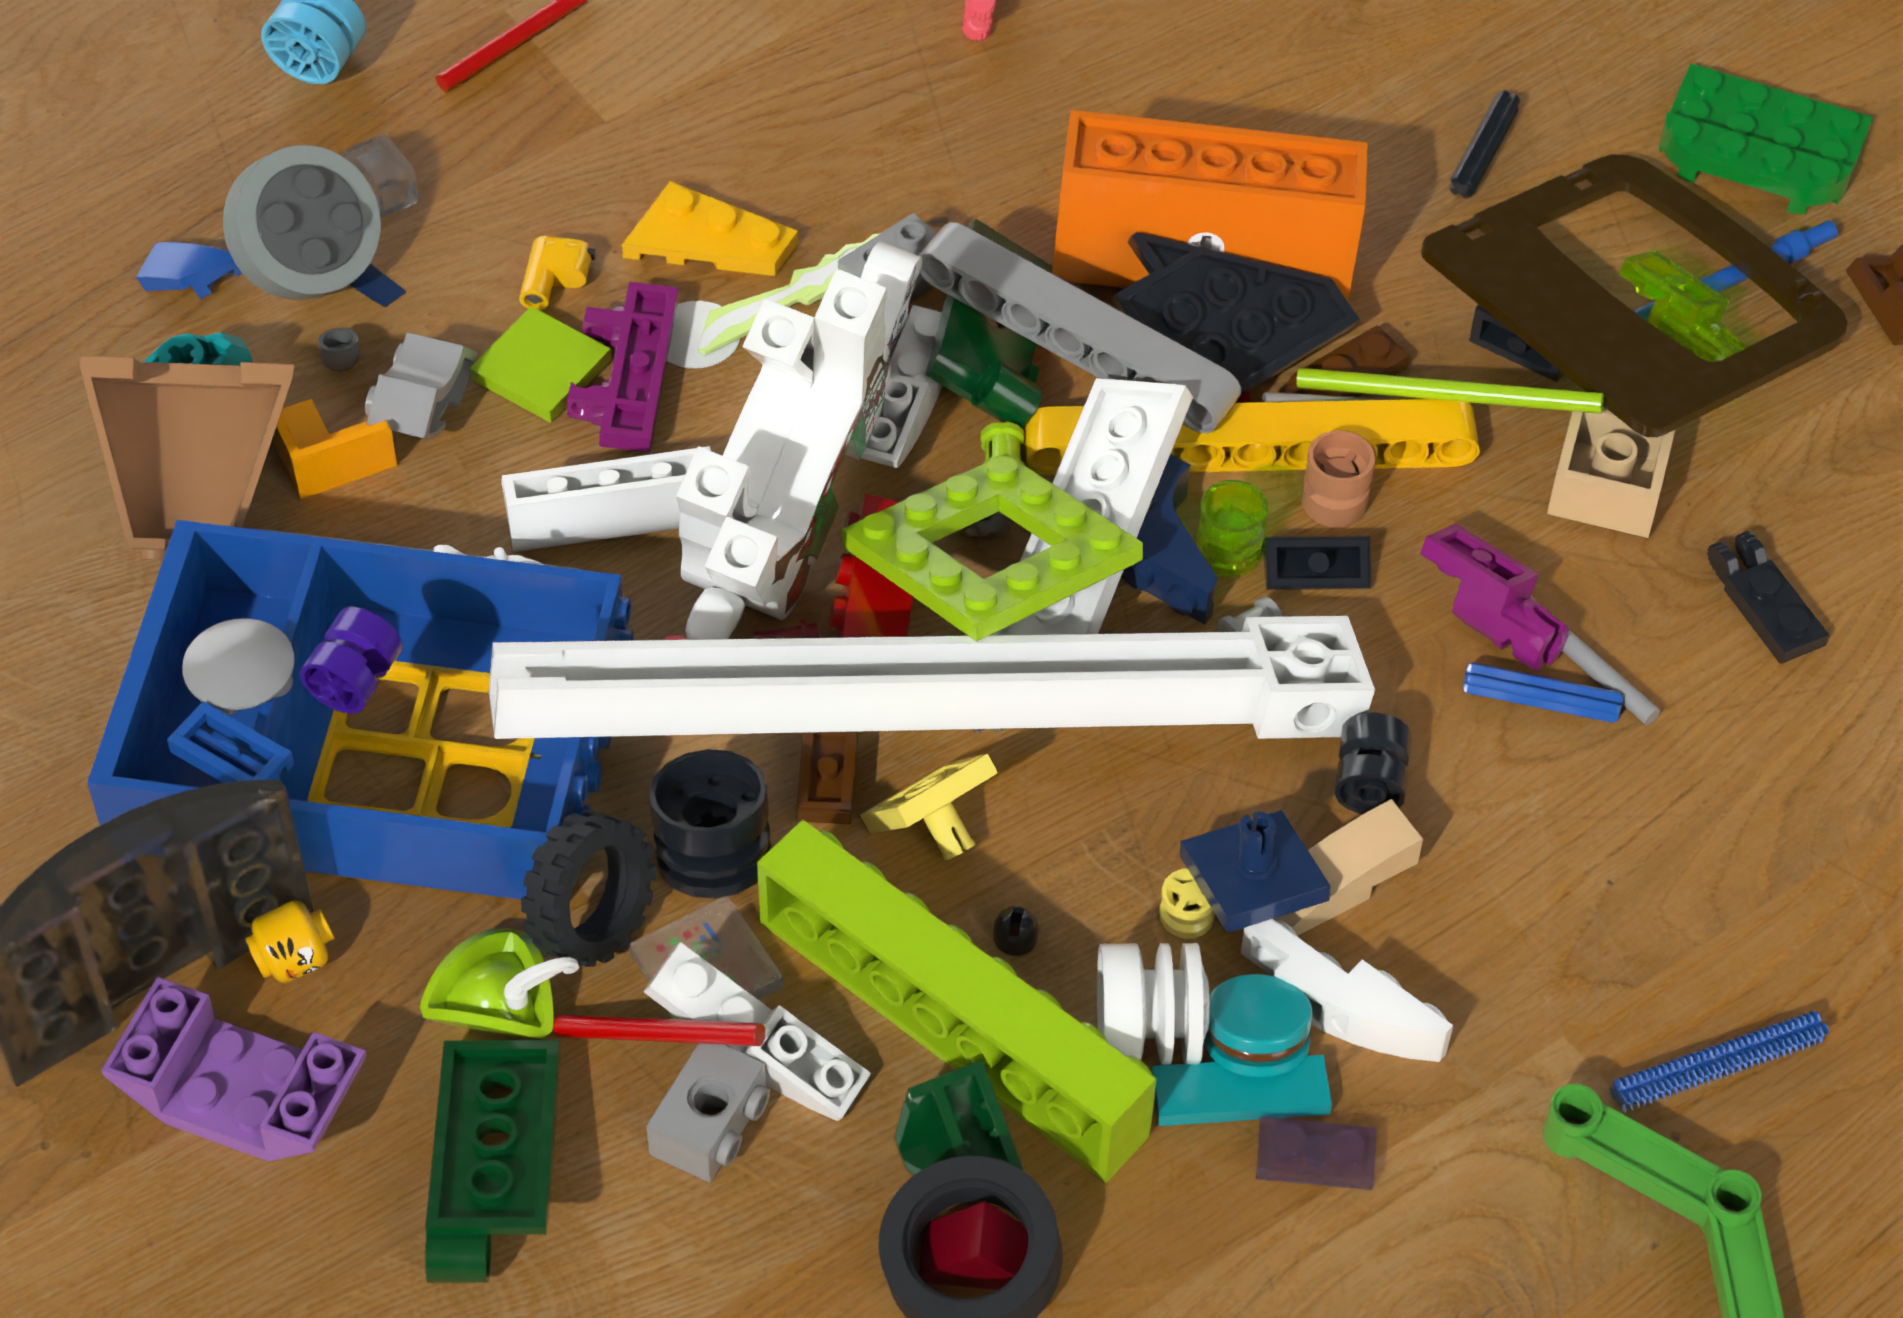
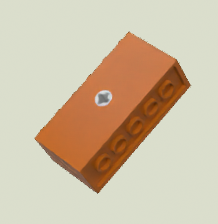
(1208, 187)

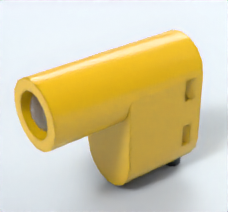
(555, 264)

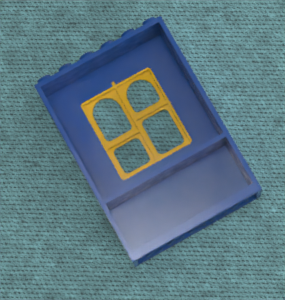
(447, 619)

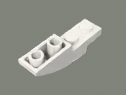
(908, 393)
(1357, 1006)
(794, 1055)

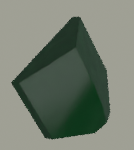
(953, 1119)

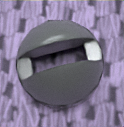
(339, 348)

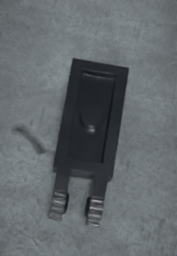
(1767, 599)

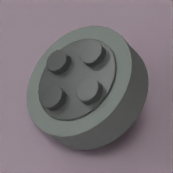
(301, 222)

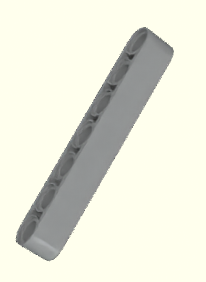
(1072, 322)

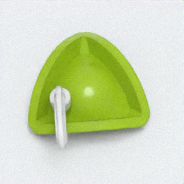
(495, 986)

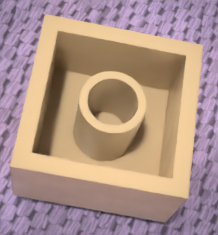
(1609, 474)

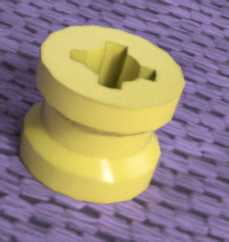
(1178, 893)

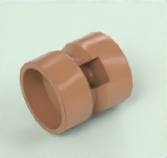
(1338, 478)

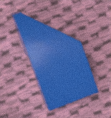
(185, 265)

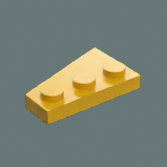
(701, 228)

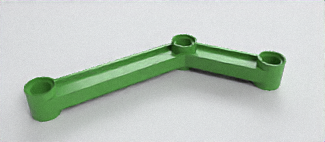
(1682, 1183)

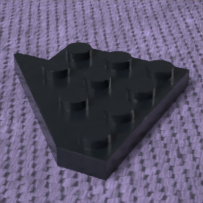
(1233, 308)

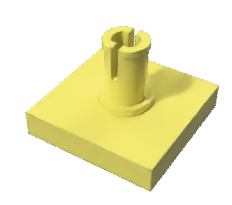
(932, 800)

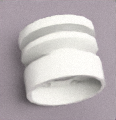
(1152, 1002)

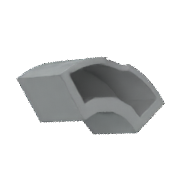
(420, 386)

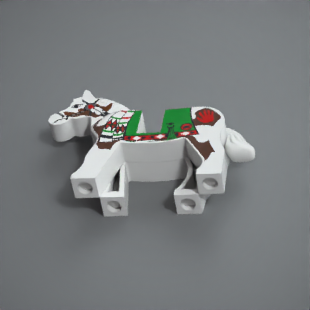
(768, 503)

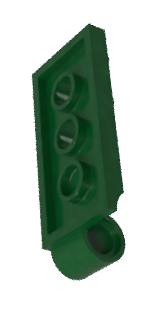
(987, 362)
(484, 1187)

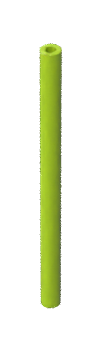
(1450, 390)

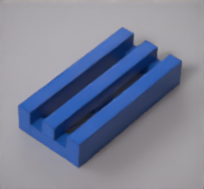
(179, 745)

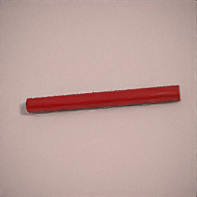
(505, 42)
(659, 1030)

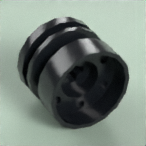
(710, 822)

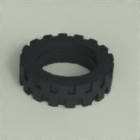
(556, 871)

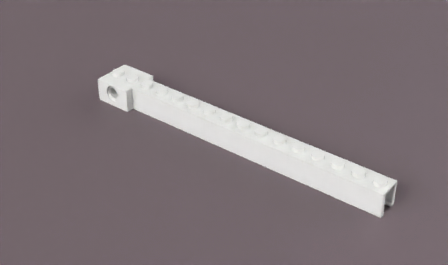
(1277, 674)

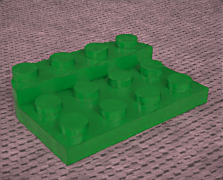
(1763, 138)

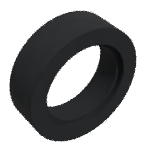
(958, 1182)

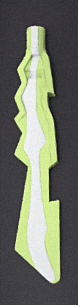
(735, 319)

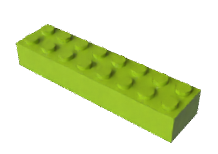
(956, 999)

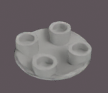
(239, 664)

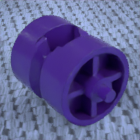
(347, 666)

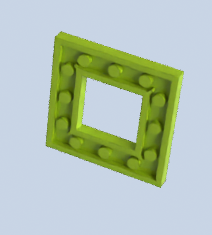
(902, 547)

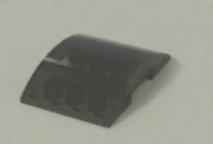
(138, 907)

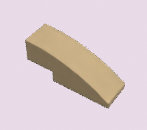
(1358, 859)

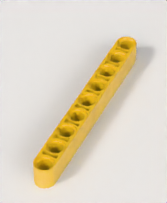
(1280, 433)

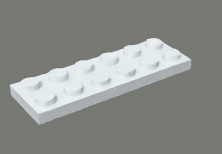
(1115, 472)

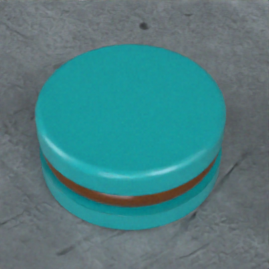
(1258, 1025)

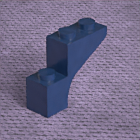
(1171, 560)

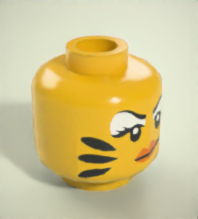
(289, 941)

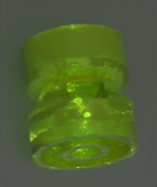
(1232, 527)

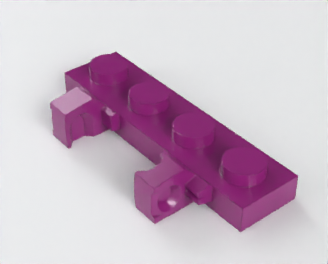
(642, 339)

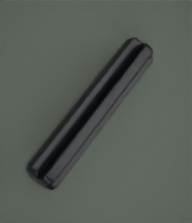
(1484, 144)

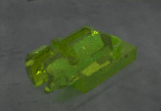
(1682, 306)

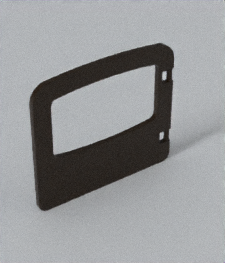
(1595, 336)

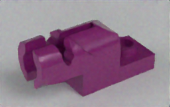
(1497, 596)

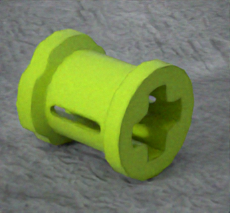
(1002, 439)

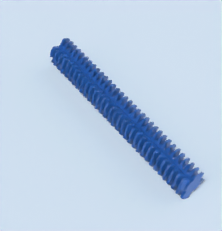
(1719, 1059)

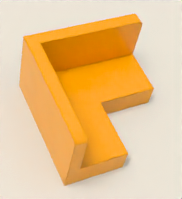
(326, 460)

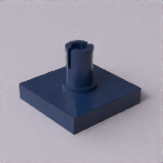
(1254, 870)

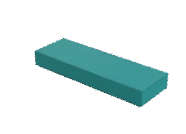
(1215, 1094)

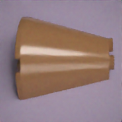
(182, 440)

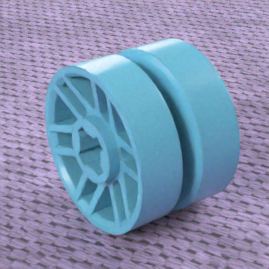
(313, 37)

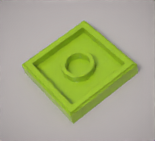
(538, 362)

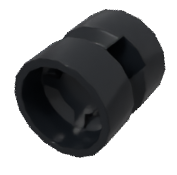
(1372, 762)

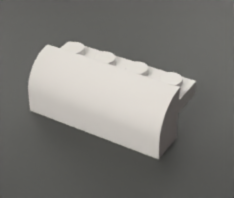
(595, 500)

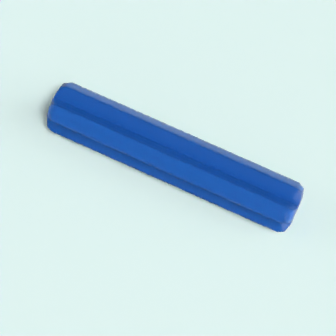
(1542, 692)

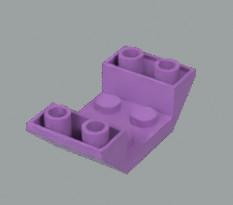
(229, 1079)

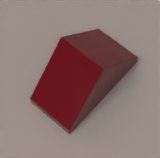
(973, 1248)

